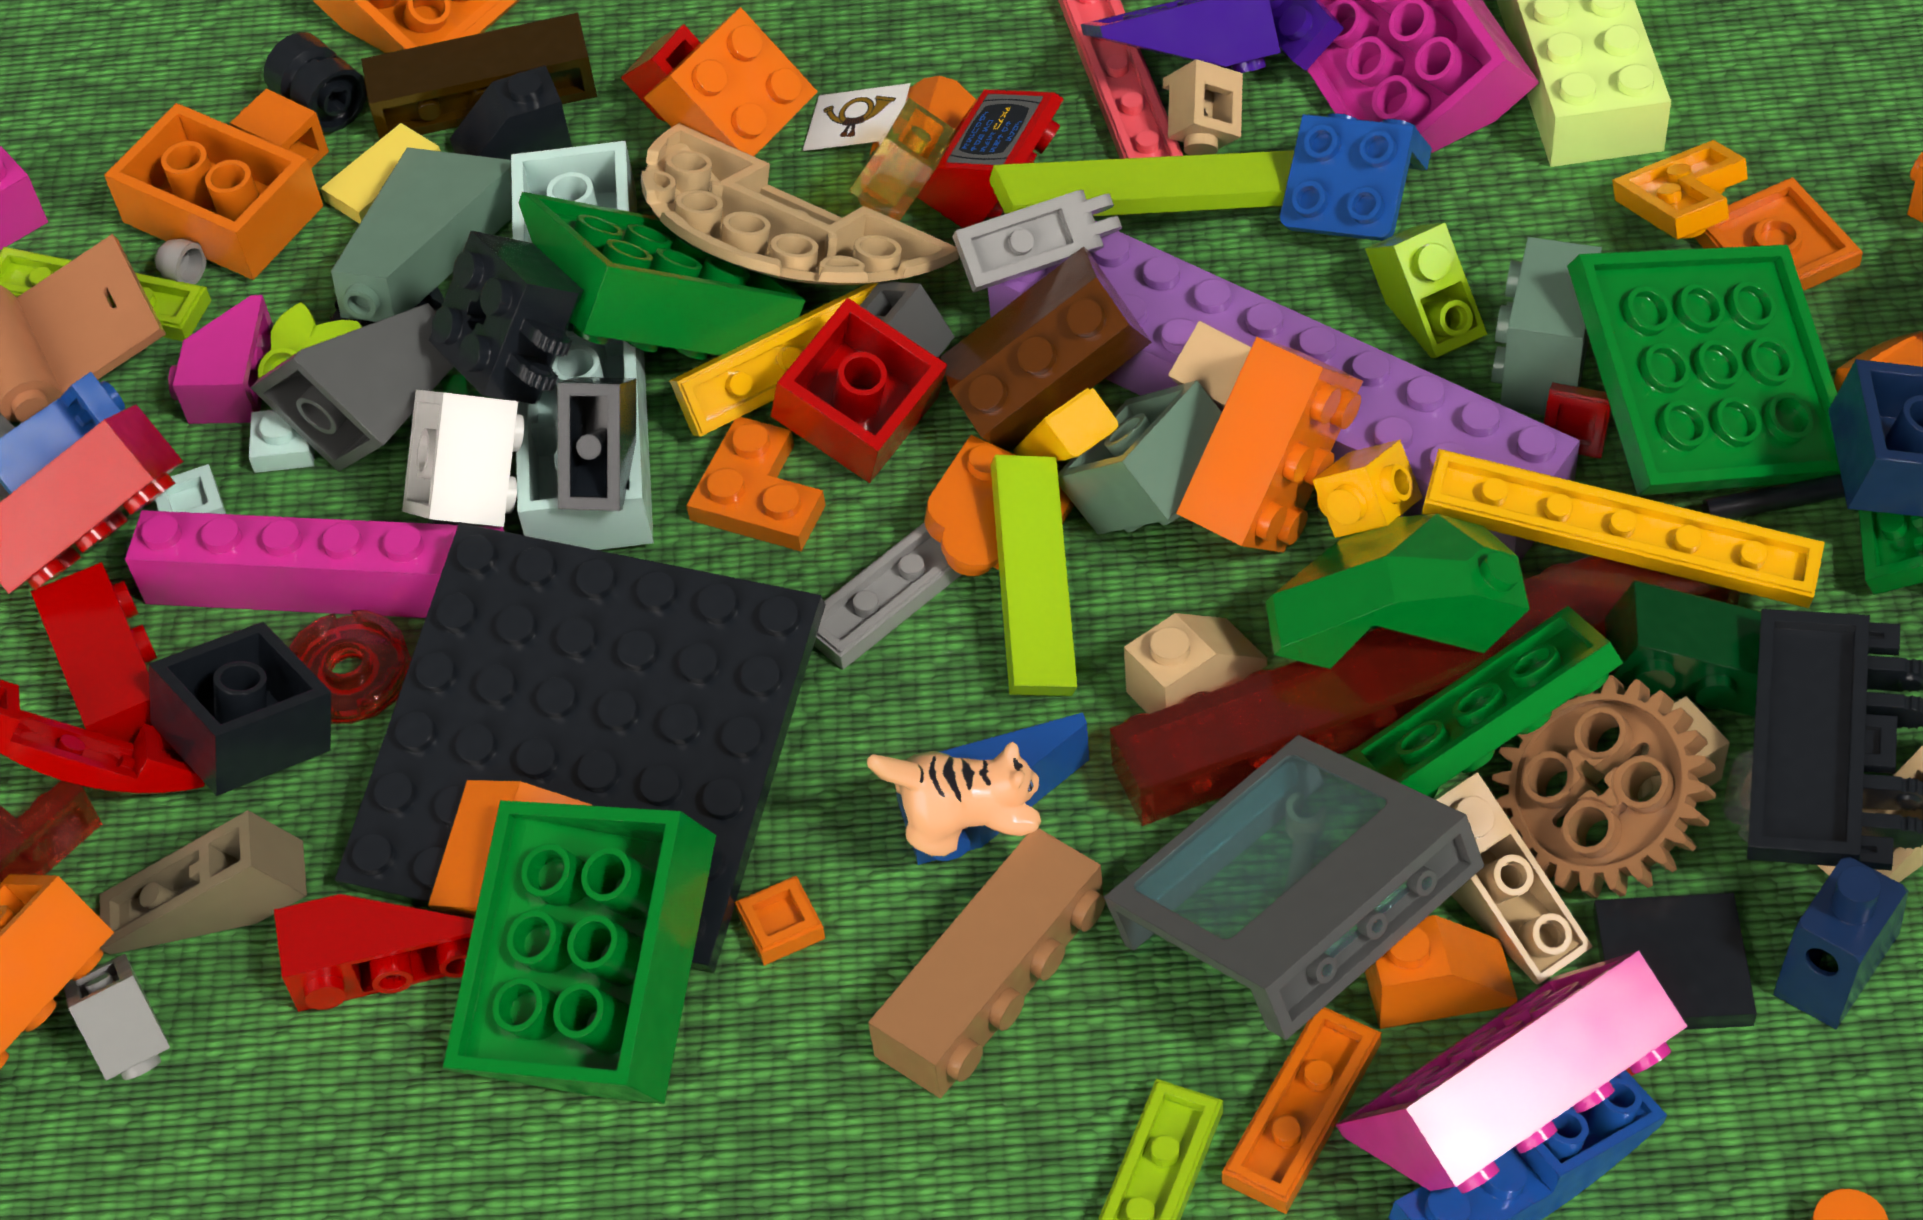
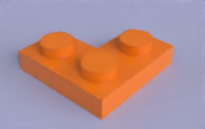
(746, 496)

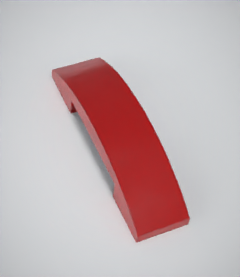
(88, 756)

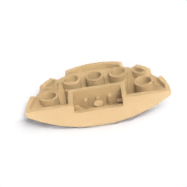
(726, 208)

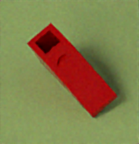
(363, 947)

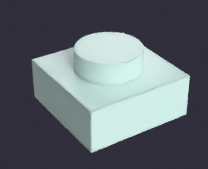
(276, 444)
(193, 493)

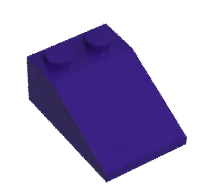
(1213, 31)

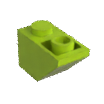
(1427, 288)

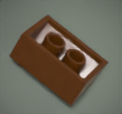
(1042, 351)

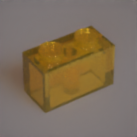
(902, 161)

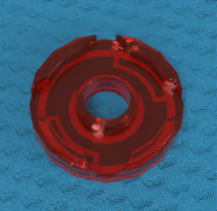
(361, 636)

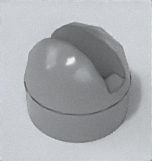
(181, 261)

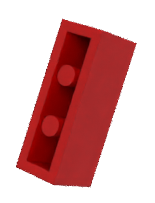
(99, 650)

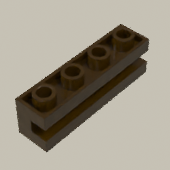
(442, 81)

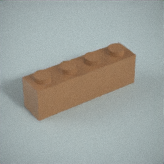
(988, 963)

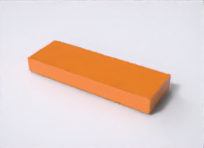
(1301, 1109)

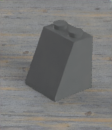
(357, 386)

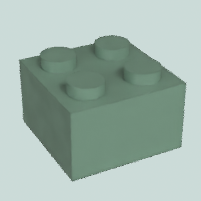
(1540, 327)
(1145, 463)

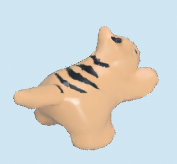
(957, 793)

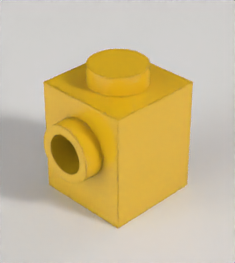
(1367, 489)

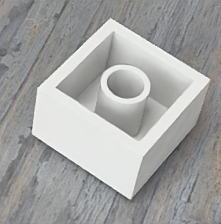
(462, 458)

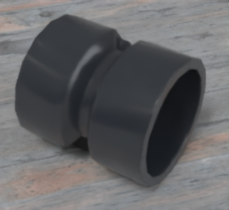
(316, 78)

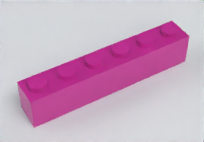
(288, 563)

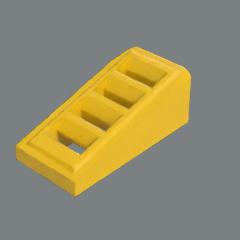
(1070, 428)

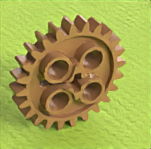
(1637, 831)

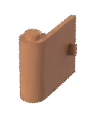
(71, 328)

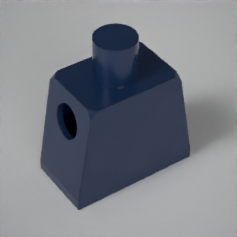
(1854, 921)

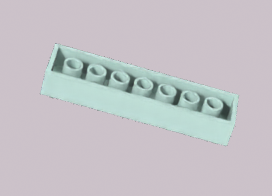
(602, 178)

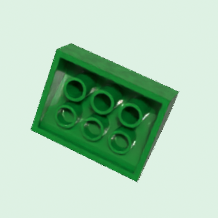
(652, 284)
(582, 949)

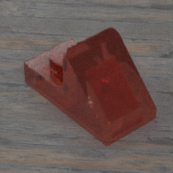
(46, 830)

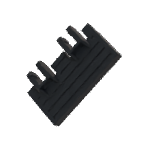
(1823, 732)

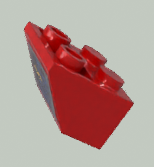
(994, 131)

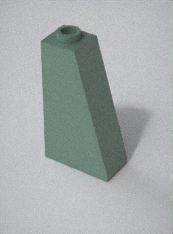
(419, 230)

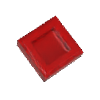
(1581, 415)

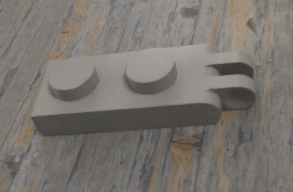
(1032, 238)

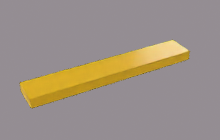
(1625, 528)

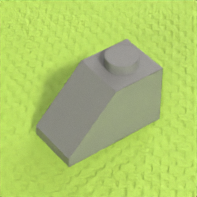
(116, 1020)

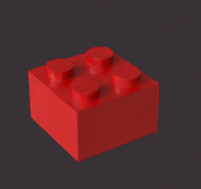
(858, 390)

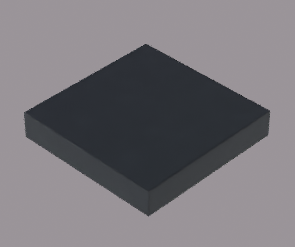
(1691, 949)

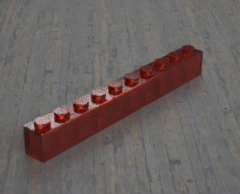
(1224, 735)

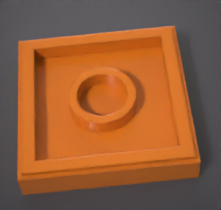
(1791, 218)

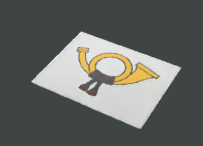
(854, 116)

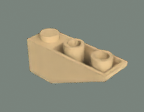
(1511, 891)

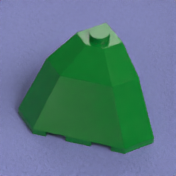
(1411, 577)

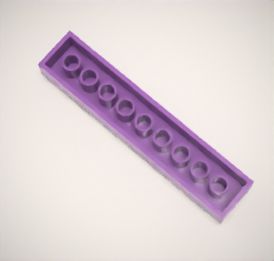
(1395, 395)

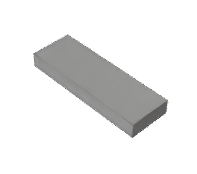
(882, 597)

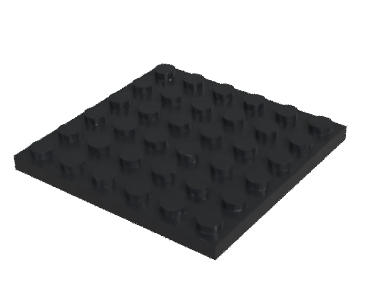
(591, 684)

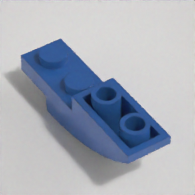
(1553, 1172)

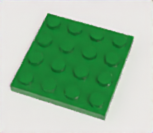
(1709, 366)

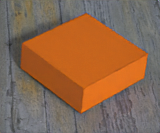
(780, 920)

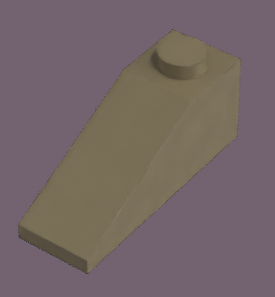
(207, 886)

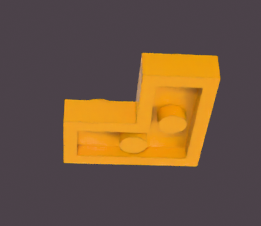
(1684, 189)

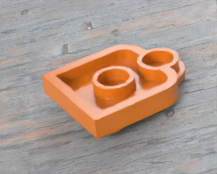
(963, 510)

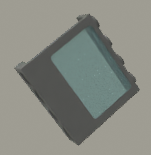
(1300, 879)

